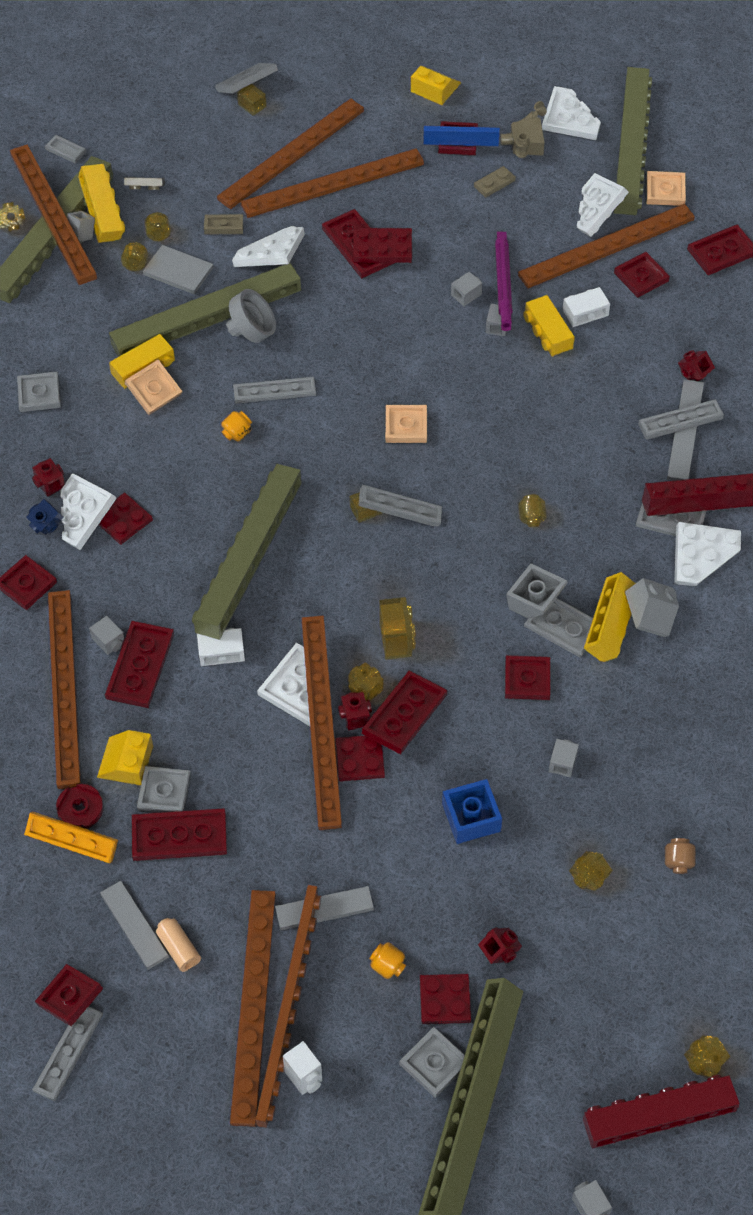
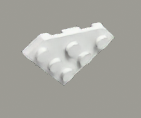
(569, 115)
(601, 199)
(271, 250)
(82, 509)
(702, 551)
(288, 685)

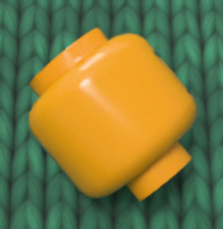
(236, 426)
(387, 960)

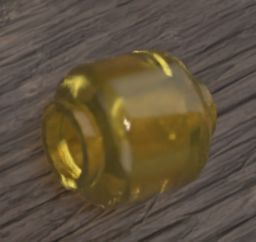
(157, 226)
(134, 256)
(532, 510)

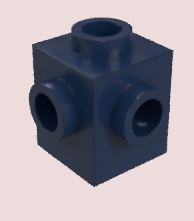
(44, 517)

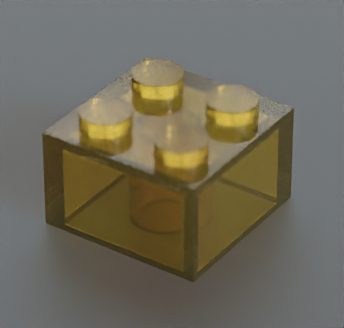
(396, 628)

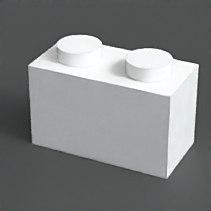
(586, 307)
(226, 650)
(303, 1068)

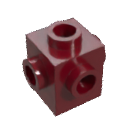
(695, 365)
(48, 477)
(355, 710)
(500, 945)

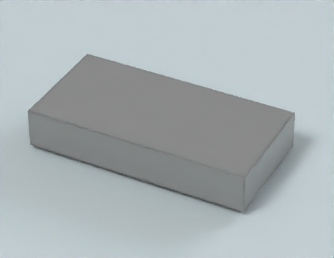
(65, 149)

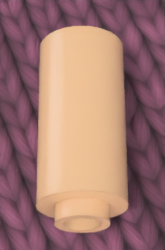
(177, 944)

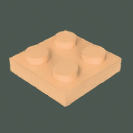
(665, 188)
(153, 387)
(406, 424)

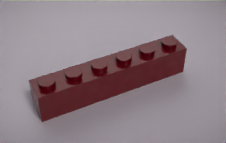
(698, 494)
(660, 1111)

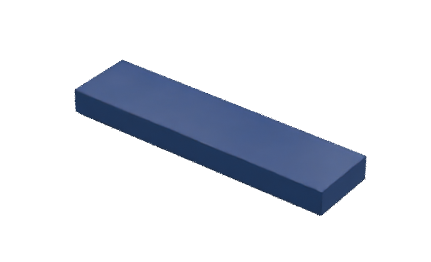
(461, 136)

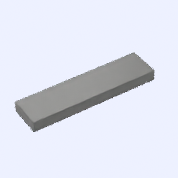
(274, 390)
(680, 419)
(400, 506)
(331, 907)
(134, 925)
(67, 1054)

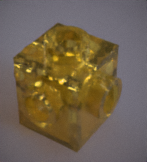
(18, 213)
(365, 680)
(590, 871)
(706, 1055)

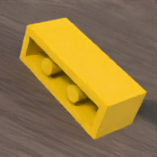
(548, 325)
(141, 357)

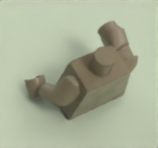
(527, 134)

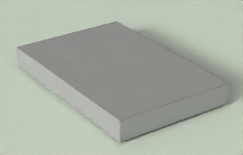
(246, 77)
(178, 269)
(667, 523)
(562, 626)

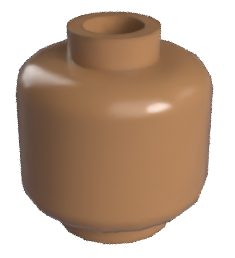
(680, 855)

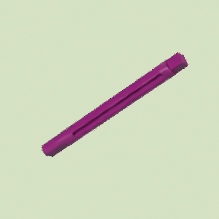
(503, 280)

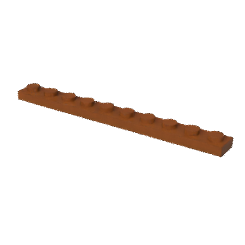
(290, 154)
(332, 183)
(53, 215)
(606, 246)
(64, 690)
(321, 723)
(253, 1009)
(287, 1014)

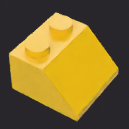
(433, 85)
(126, 757)

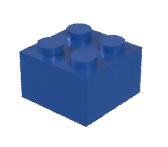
(471, 811)

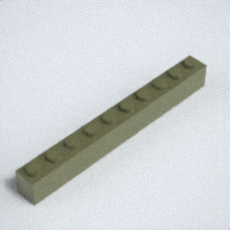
(632, 139)
(39, 242)
(204, 310)
(247, 552)
(472, 1099)

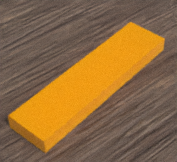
(71, 837)

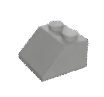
(534, 591)
(652, 606)

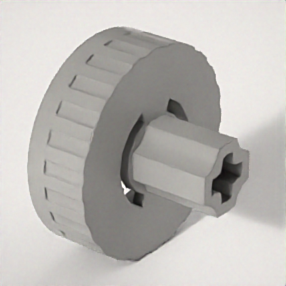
(251, 316)

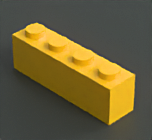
(101, 202)
(610, 619)

